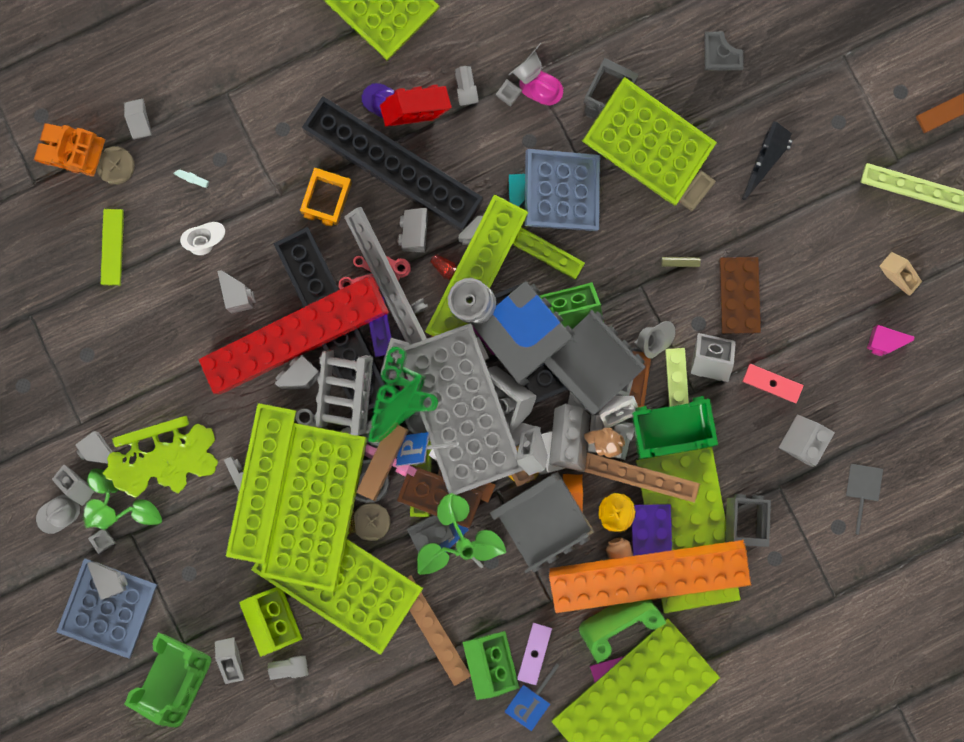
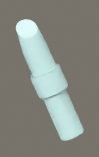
(192, 178)

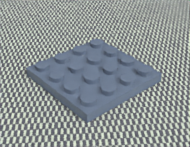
(562, 190)
(109, 622)

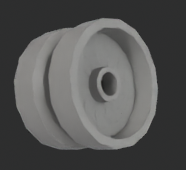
(473, 291)

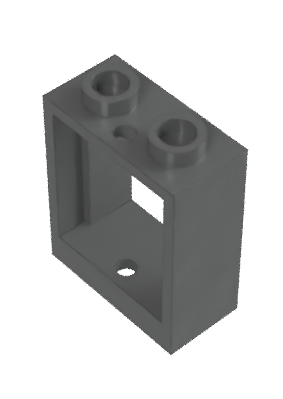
(613, 69)
(763, 520)

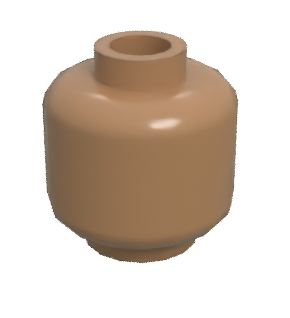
(619, 548)

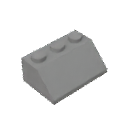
(514, 398)
(568, 438)

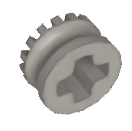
(419, 306)

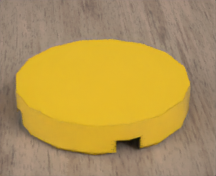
(616, 512)

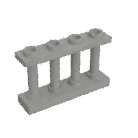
(361, 396)

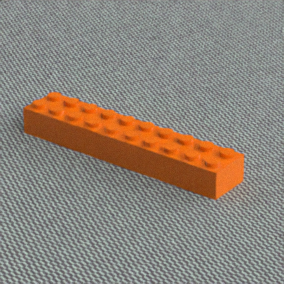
(649, 576)

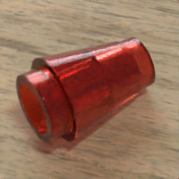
(444, 266)

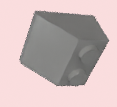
(414, 230)
(235, 294)
(713, 357)
(806, 440)

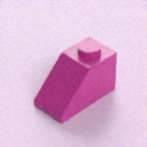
(887, 340)

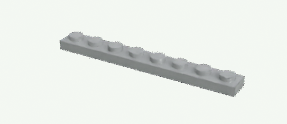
(384, 276)

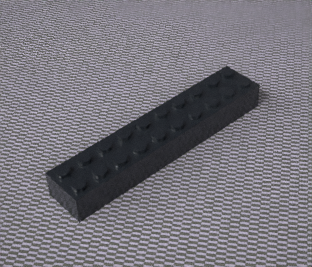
(392, 164)
(313, 282)

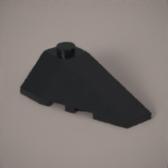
(774, 145)

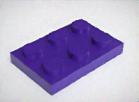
(652, 529)

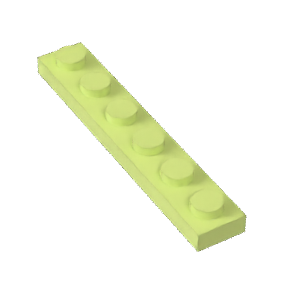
(913, 187)

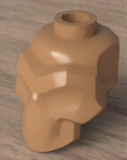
(606, 442)

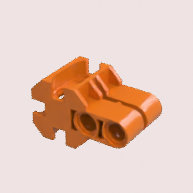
(70, 149)

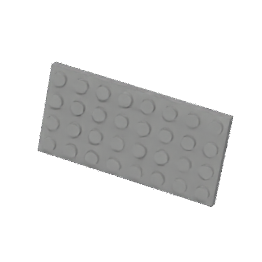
(465, 410)

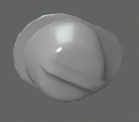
(529, 69)
(656, 339)
(57, 514)

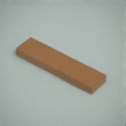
(381, 463)

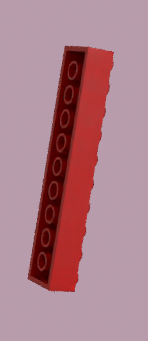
(293, 335)

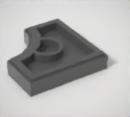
(720, 54)

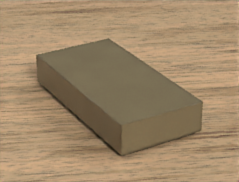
(697, 190)

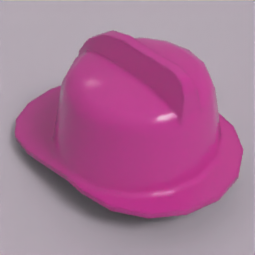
(543, 89)

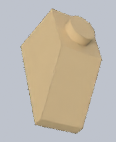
(901, 273)

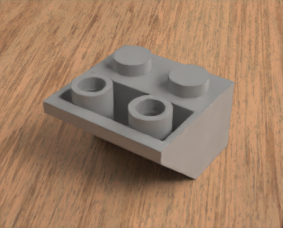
(299, 376)

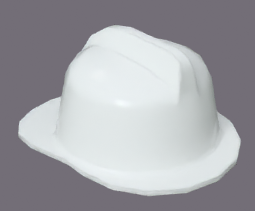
(202, 238)

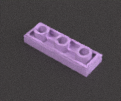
(531, 665)

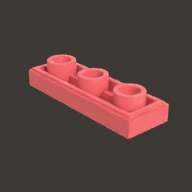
(783, 387)

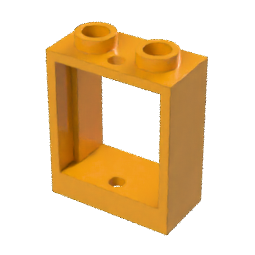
(333, 179)

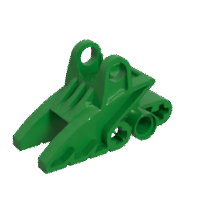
(404, 403)

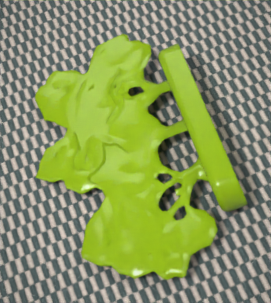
(166, 462)

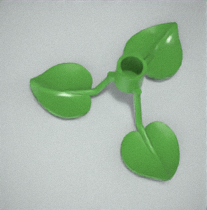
(102, 516)
(485, 547)

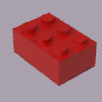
(415, 105)

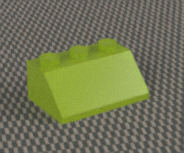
(270, 621)

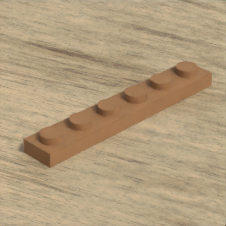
(642, 477)
(438, 639)

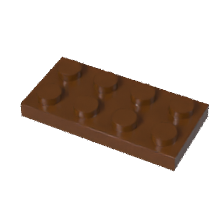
(739, 295)
(427, 490)

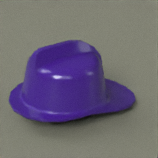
(374, 96)

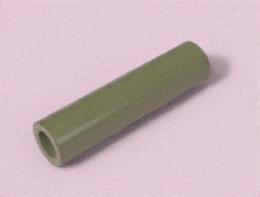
(681, 261)

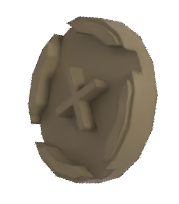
(115, 165)
(371, 521)

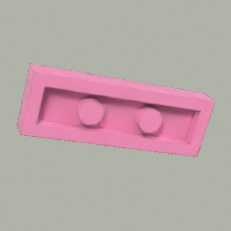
(403, 470)

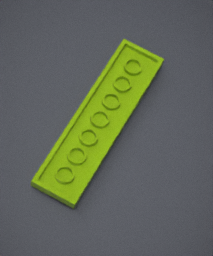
(482, 257)
(261, 483)

